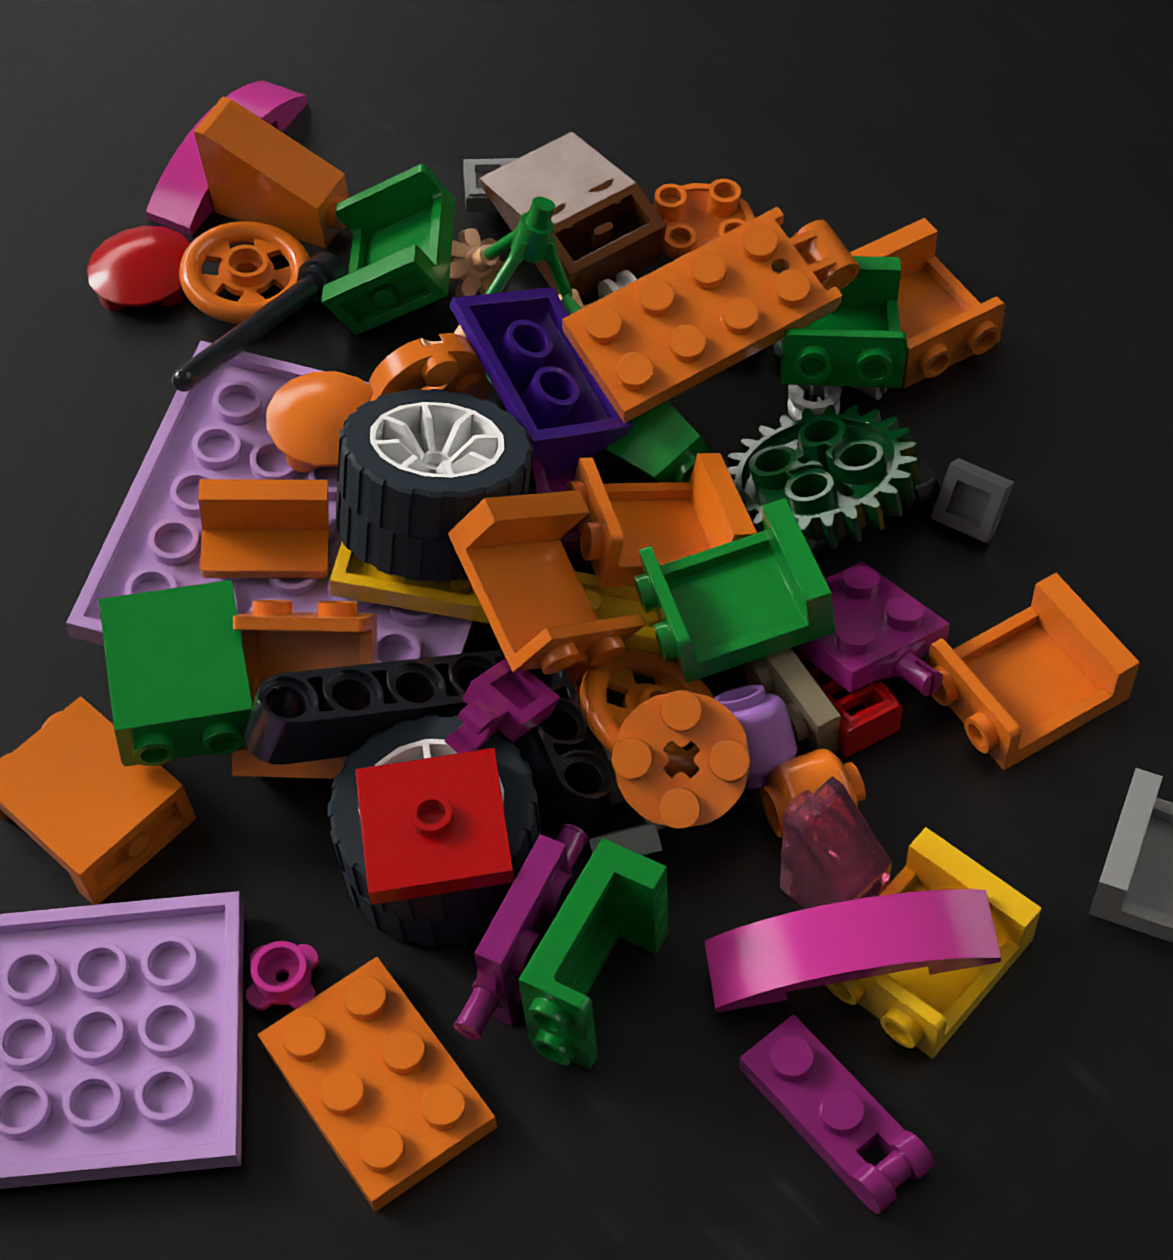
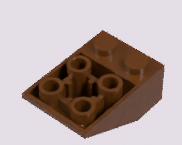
(598, 214)

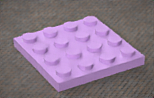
(121, 1039)

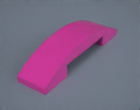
(182, 191)
(850, 943)

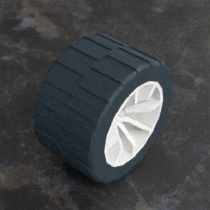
(416, 470)
(447, 916)

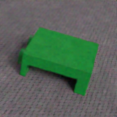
(397, 250)
(857, 341)
(738, 598)
(175, 673)
(611, 899)

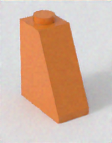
(268, 176)

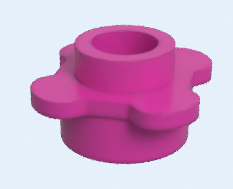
(280, 957)

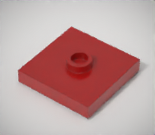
(433, 826)

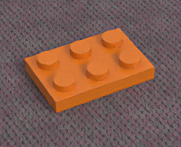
(377, 1083)

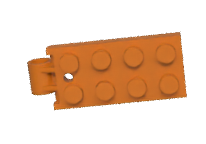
(709, 310)

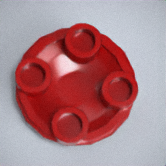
(138, 268)

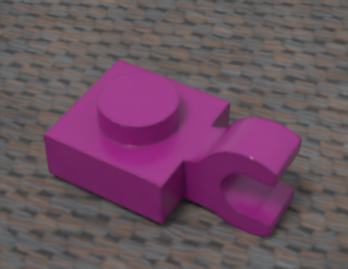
(502, 703)

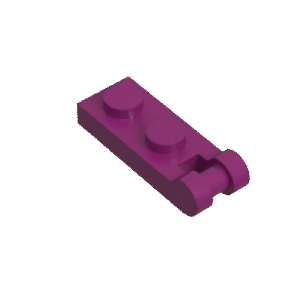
(834, 1113)

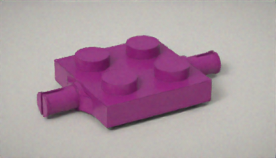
(877, 633)
(518, 930)

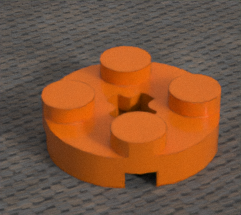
(439, 366)
(681, 719)

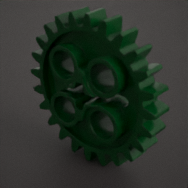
(831, 470)

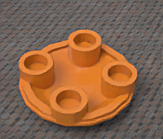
(699, 213)
(310, 413)

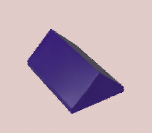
(540, 374)

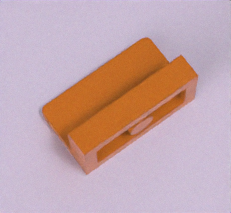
(264, 528)

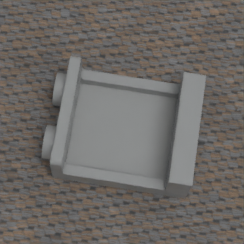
(1139, 866)

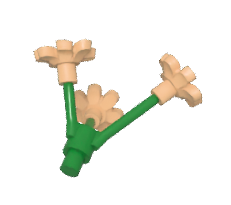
(478, 263)

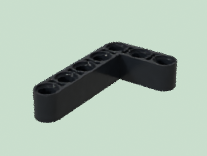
(337, 708)

